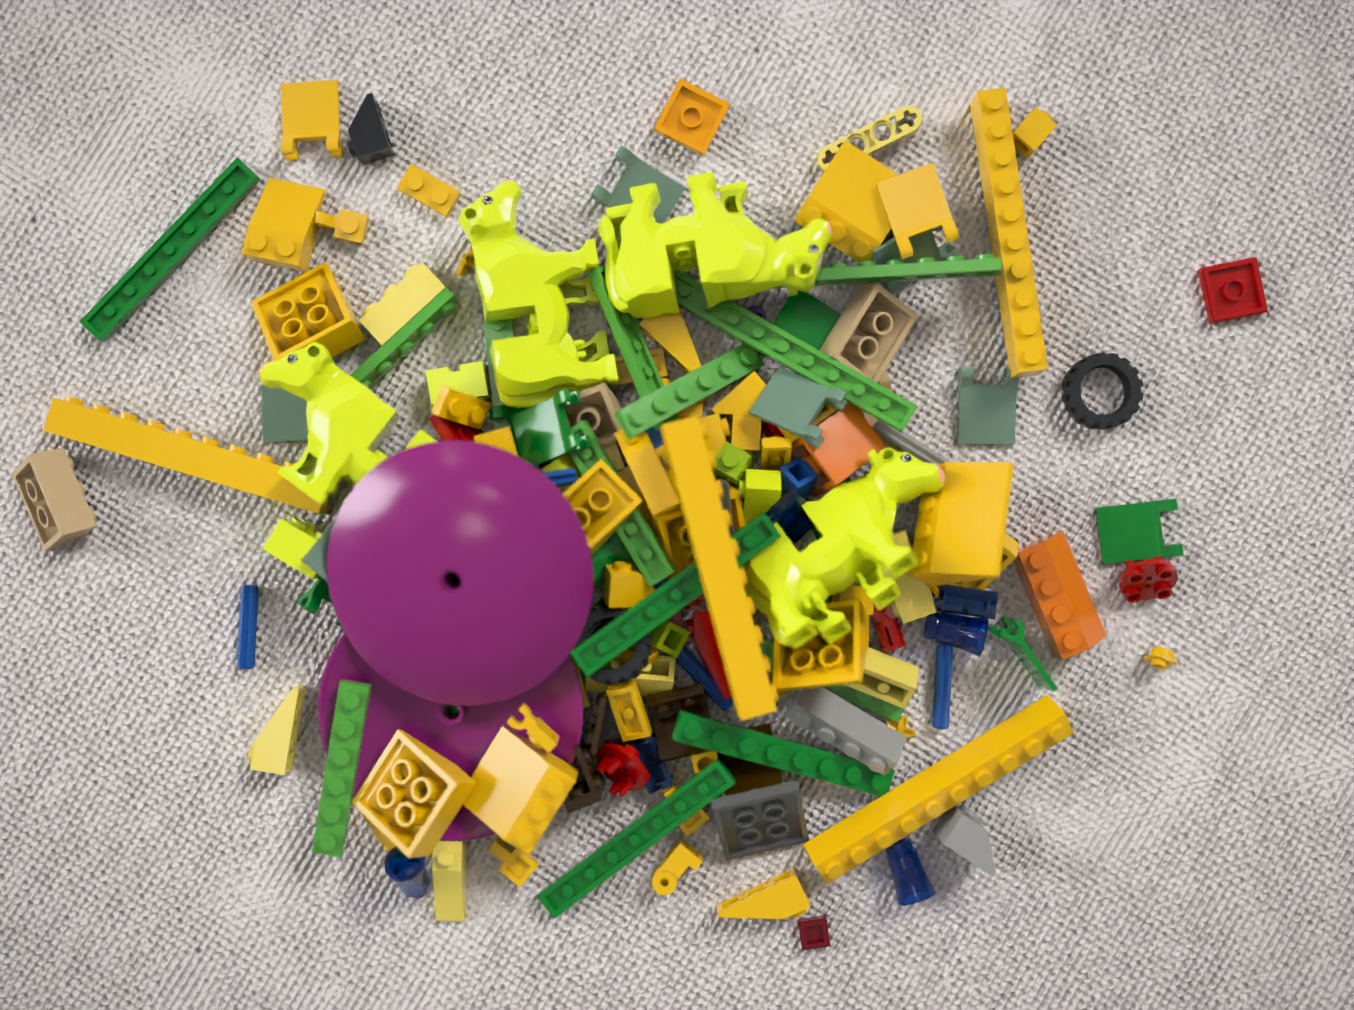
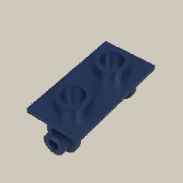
(967, 601)
(651, 760)

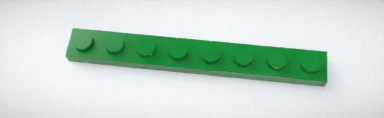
(170, 250)
(665, 601)
(779, 753)
(636, 837)

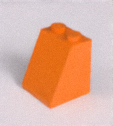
(843, 449)

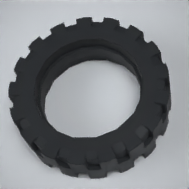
(1130, 382)
(635, 664)

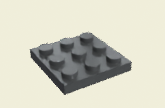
(760, 820)

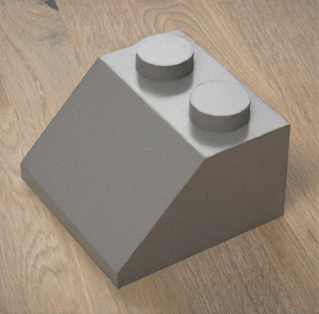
(964, 834)

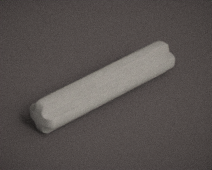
(908, 444)

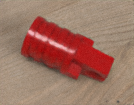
(885, 624)

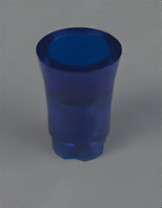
(957, 631)
(407, 873)
(908, 873)

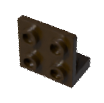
(664, 711)
(606, 727)
(748, 773)
(581, 793)

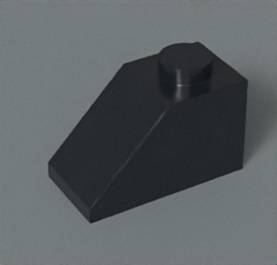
(369, 133)

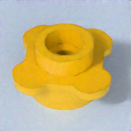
(1161, 658)

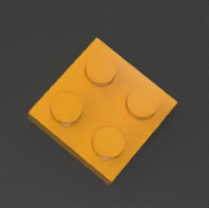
(691, 117)

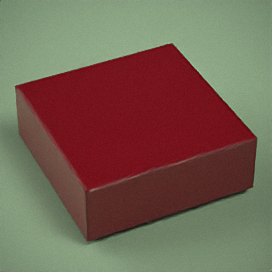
(813, 932)

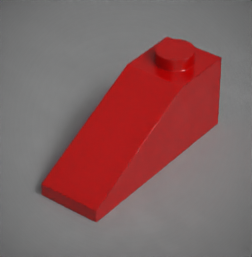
(708, 650)

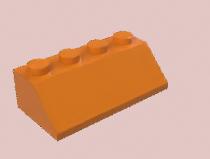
(1059, 596)

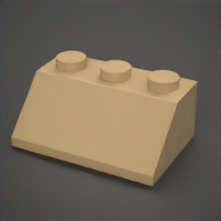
(869, 331)
(54, 498)

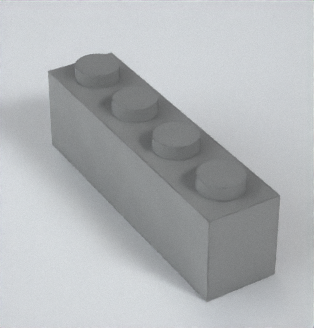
(847, 728)

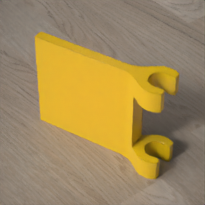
(310, 115)
(916, 206)

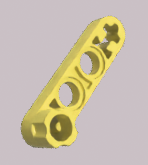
(867, 135)

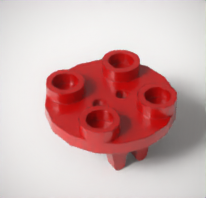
(1147, 579)
(622, 768)

